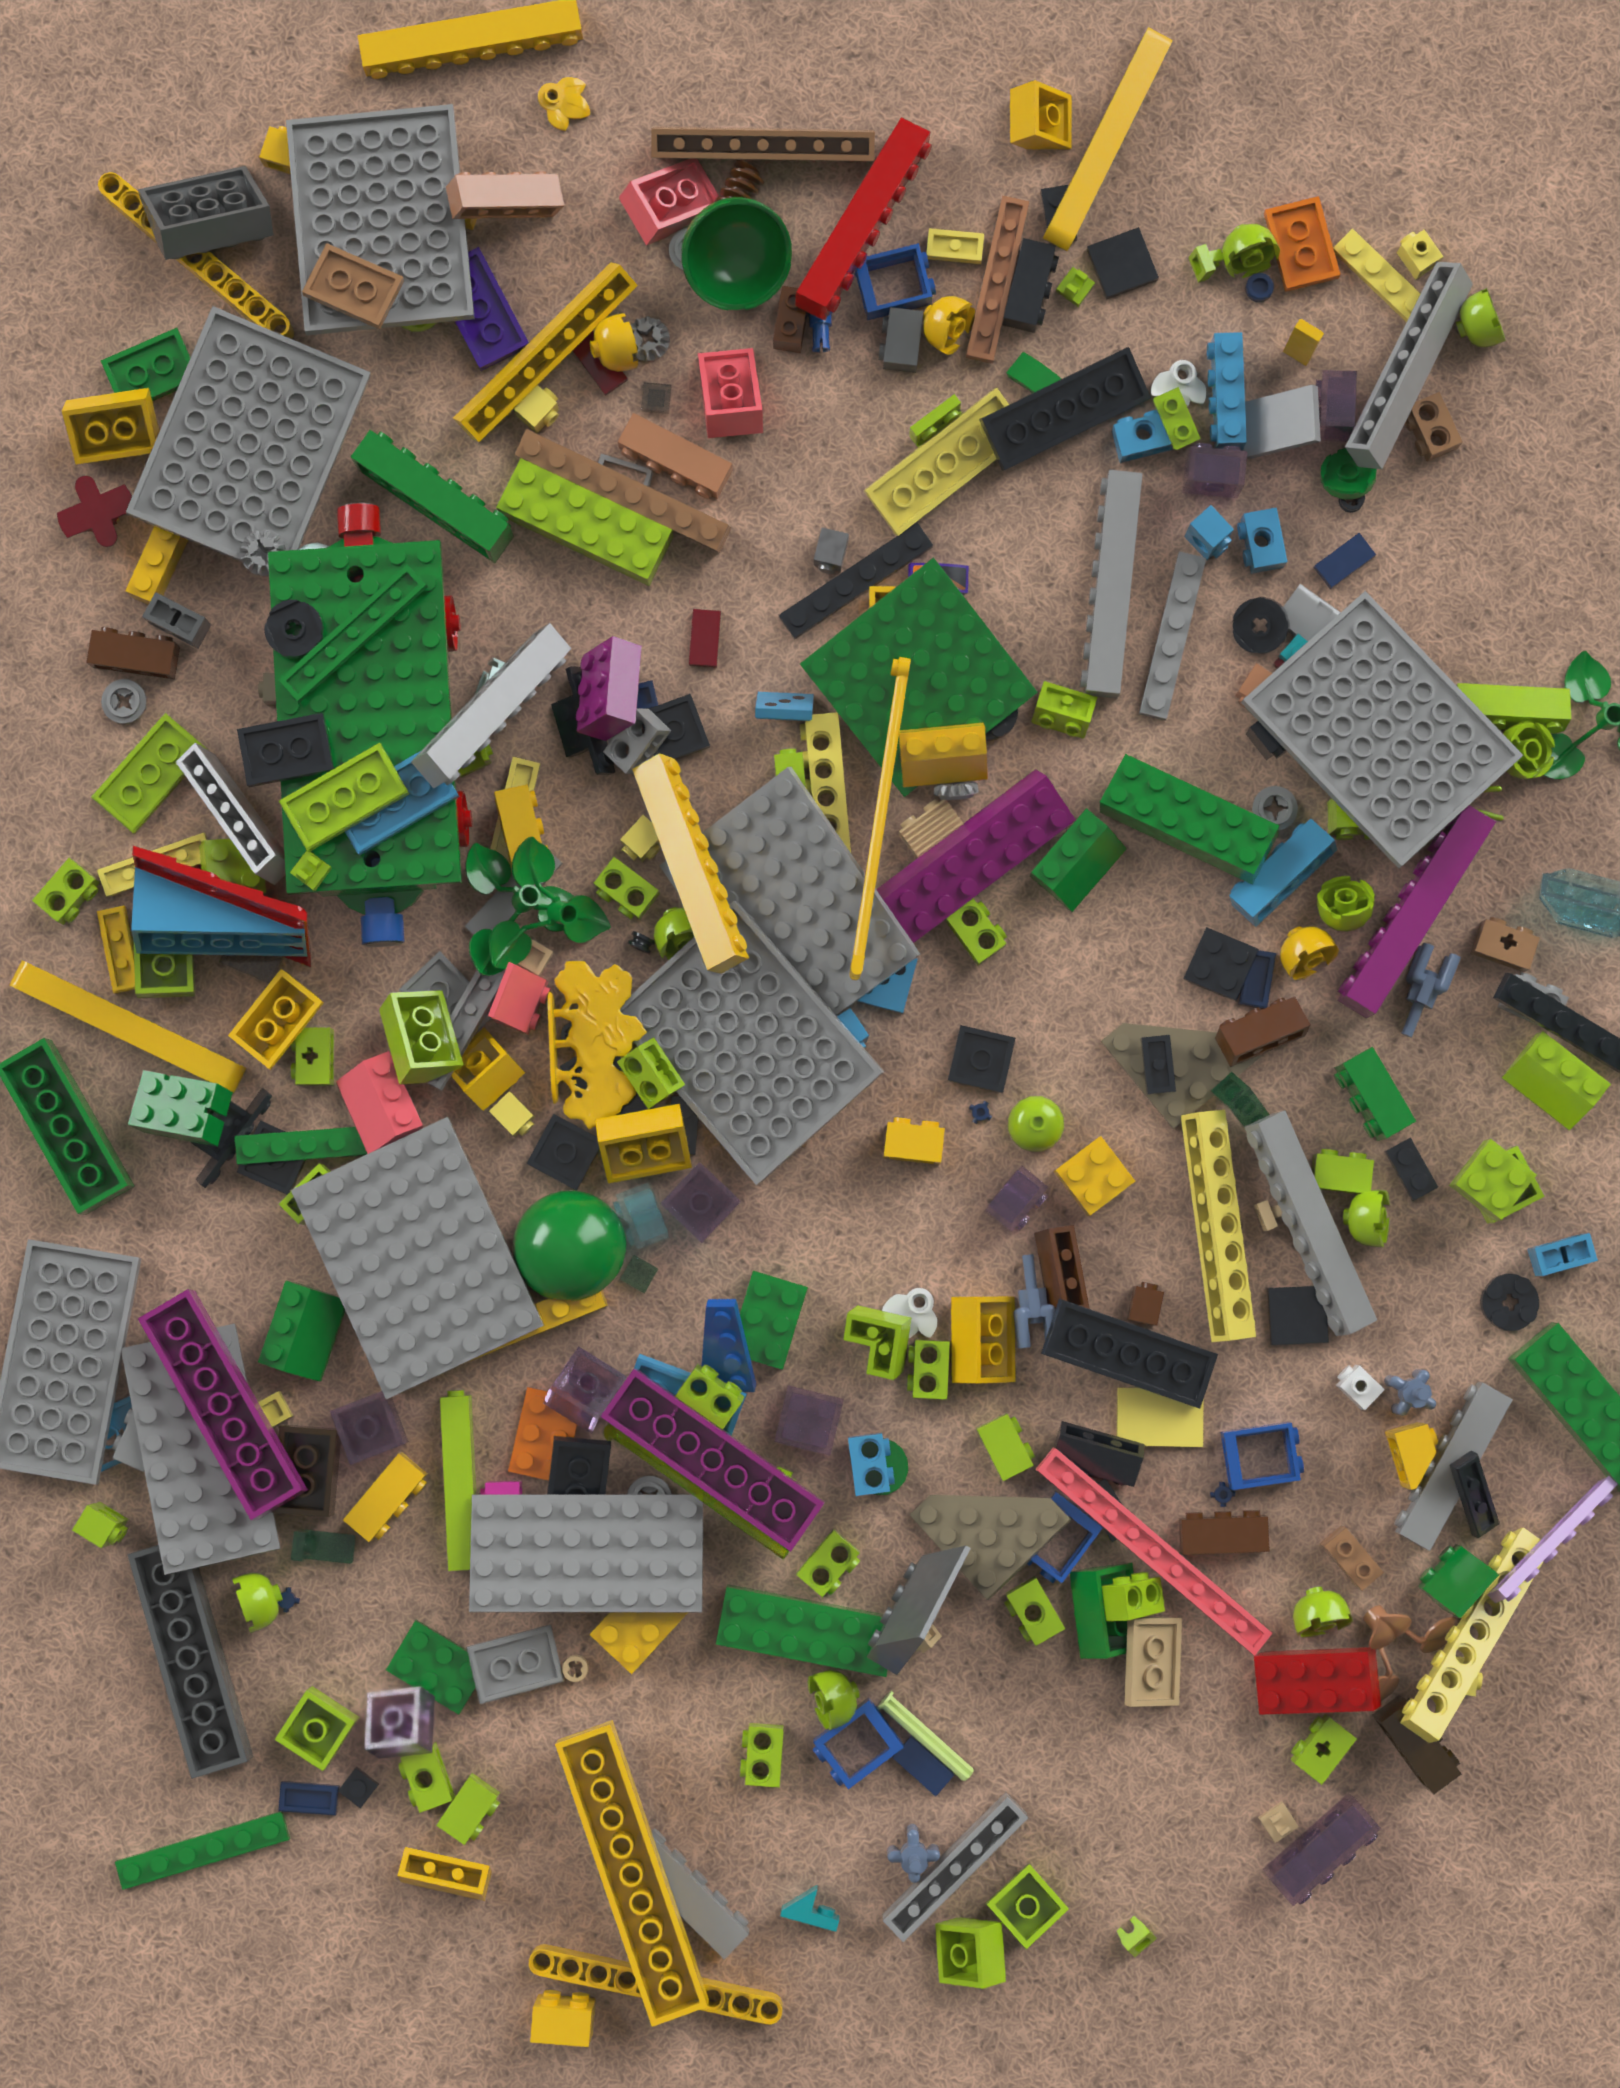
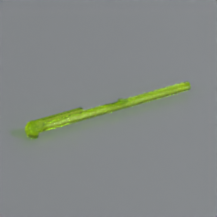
(611, 1432)

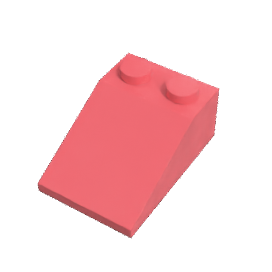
(667, 199)
(730, 393)
(519, 999)

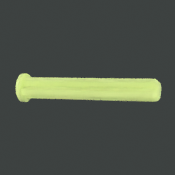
(925, 1737)

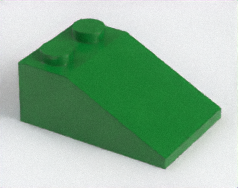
(1456, 1580)

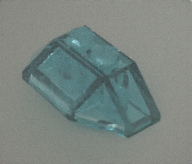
(1582, 901)

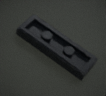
(1474, 1494)

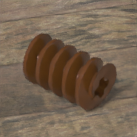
(741, 181)

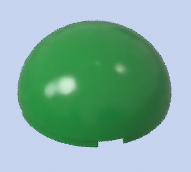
(736, 253)
(569, 1245)

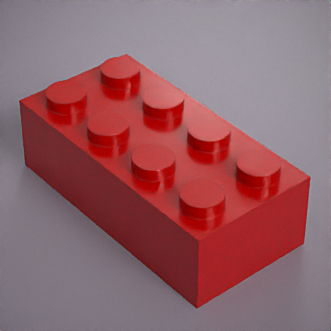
(1317, 1681)

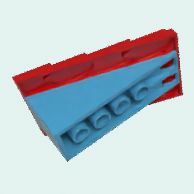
(200, 914)

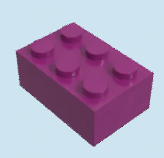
(608, 688)

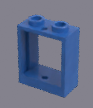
(891, 258)
(1232, 1461)
(1084, 1520)
(884, 1729)

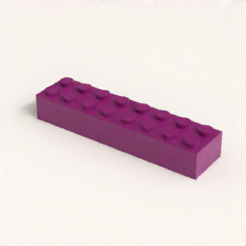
(976, 854)
(1415, 913)
(222, 1404)
(712, 1459)

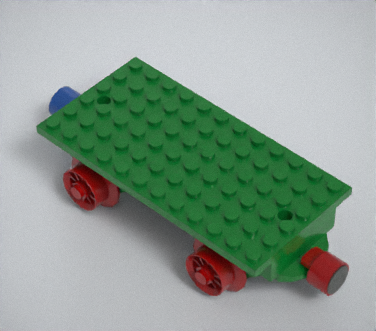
(383, 694)

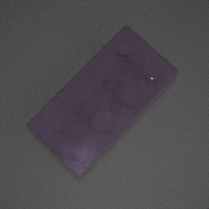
(1321, 1850)

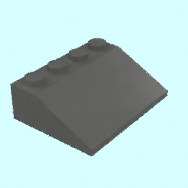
(206, 212)
(915, 1607)

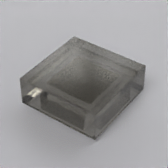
(656, 398)

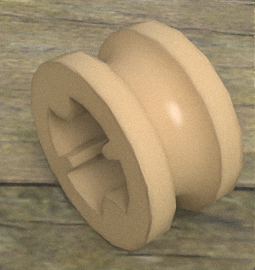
(566, 1667)

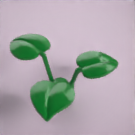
(1586, 681)
(490, 870)
(580, 915)

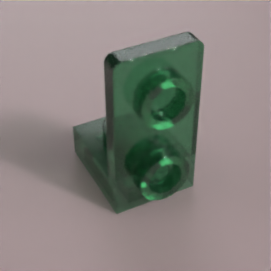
(1239, 1100)
(323, 1546)

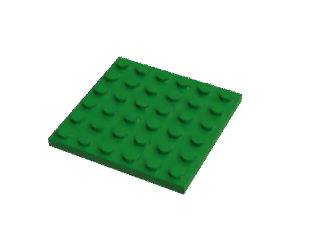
(954, 671)

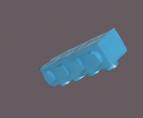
(1227, 389)
(1283, 872)

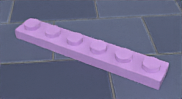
(1545, 1548)

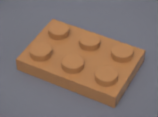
(353, 286)

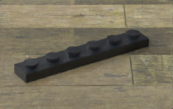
(855, 581)
(1559, 1020)

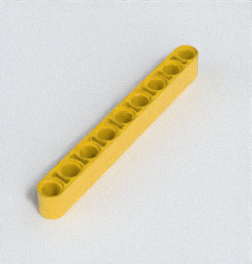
(1107, 139)
(203, 269)
(127, 1026)
(613, 1983)

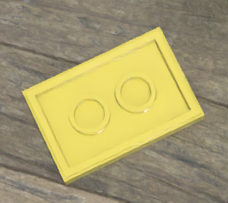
(1158, 1419)

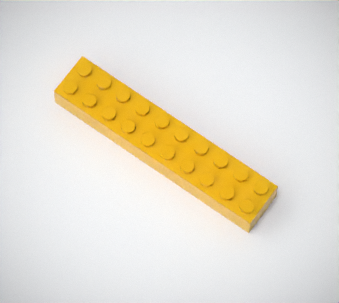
(632, 1873)

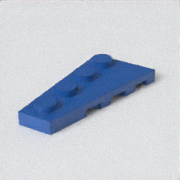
(726, 1344)

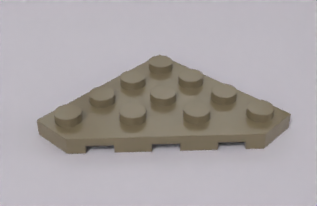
(1196, 1064)
(999, 1531)

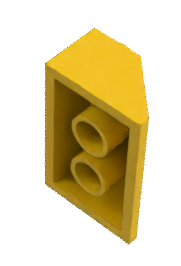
(943, 754)
(276, 1018)
(643, 1143)
(983, 1339)

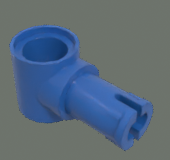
(820, 332)

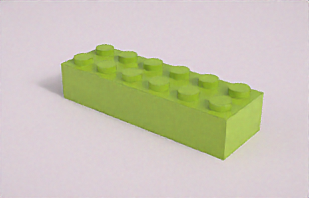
(585, 522)

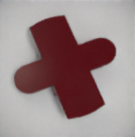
(96, 511)

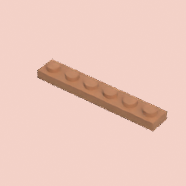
(997, 279)

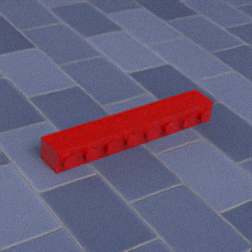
(863, 218)

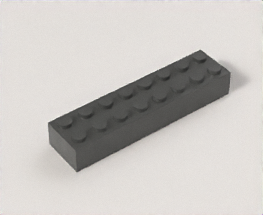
(191, 1664)

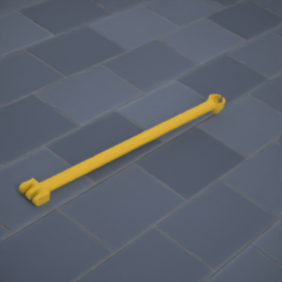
(900, 669)

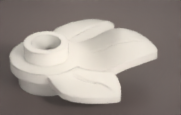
(1191, 387)
(922, 1318)

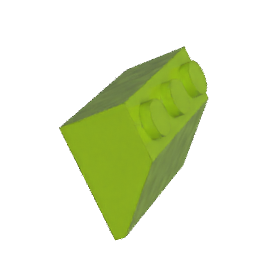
(420, 1036)
(1556, 1080)

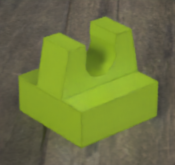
(1205, 261)
(1075, 286)
(311, 870)
(1138, 1939)

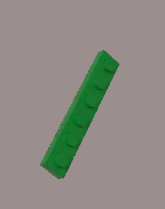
(353, 633)
(298, 1145)
(202, 1850)

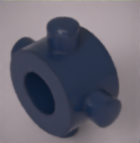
(980, 1112)
(1222, 1494)
(289, 1600)

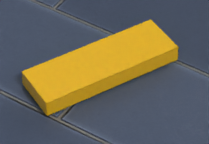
(1303, 342)
(118, 948)

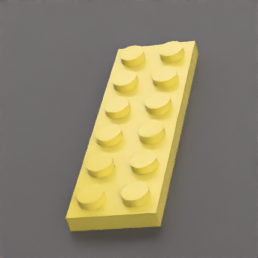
(936, 467)

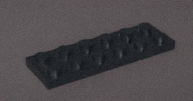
(1065, 408)
(1129, 1353)

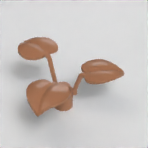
(1389, 1626)

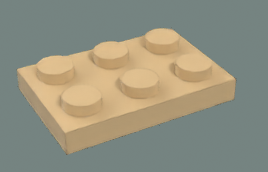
(1153, 1661)

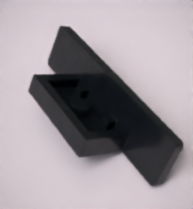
(573, 741)
(236, 1123)

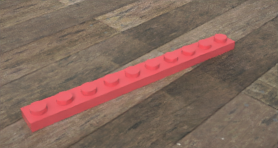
(1153, 1551)

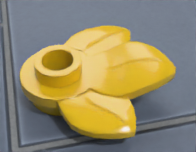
(568, 102)

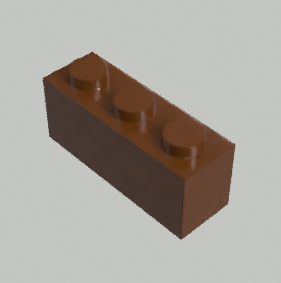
(133, 653)
(1262, 1030)
(1061, 1265)
(1224, 1533)

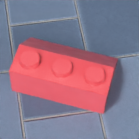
(378, 1103)

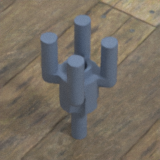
(1426, 984)
(1032, 1305)
(1411, 1392)
(913, 1854)

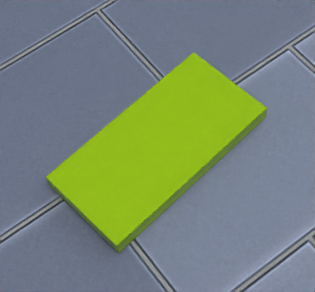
(146, 774)
(344, 797)

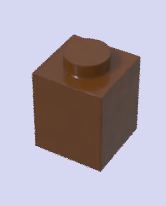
(1145, 1304)

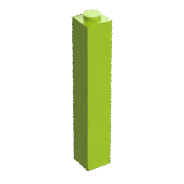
(458, 1475)

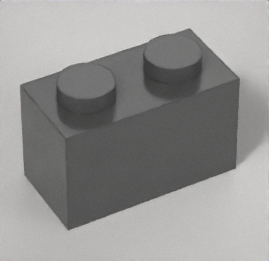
(902, 340)

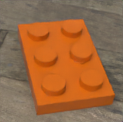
(1303, 242)
(535, 1436)

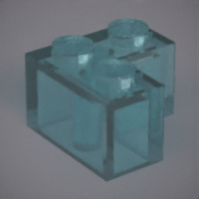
(643, 1216)

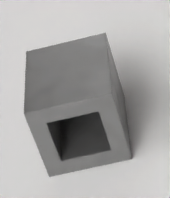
(830, 550)

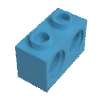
(1562, 1254)
(862, 1465)

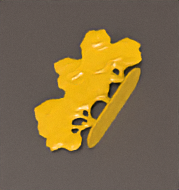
(597, 1036)

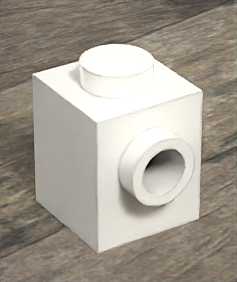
(1359, 1386)

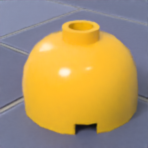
(947, 318)
(614, 344)
(1305, 950)

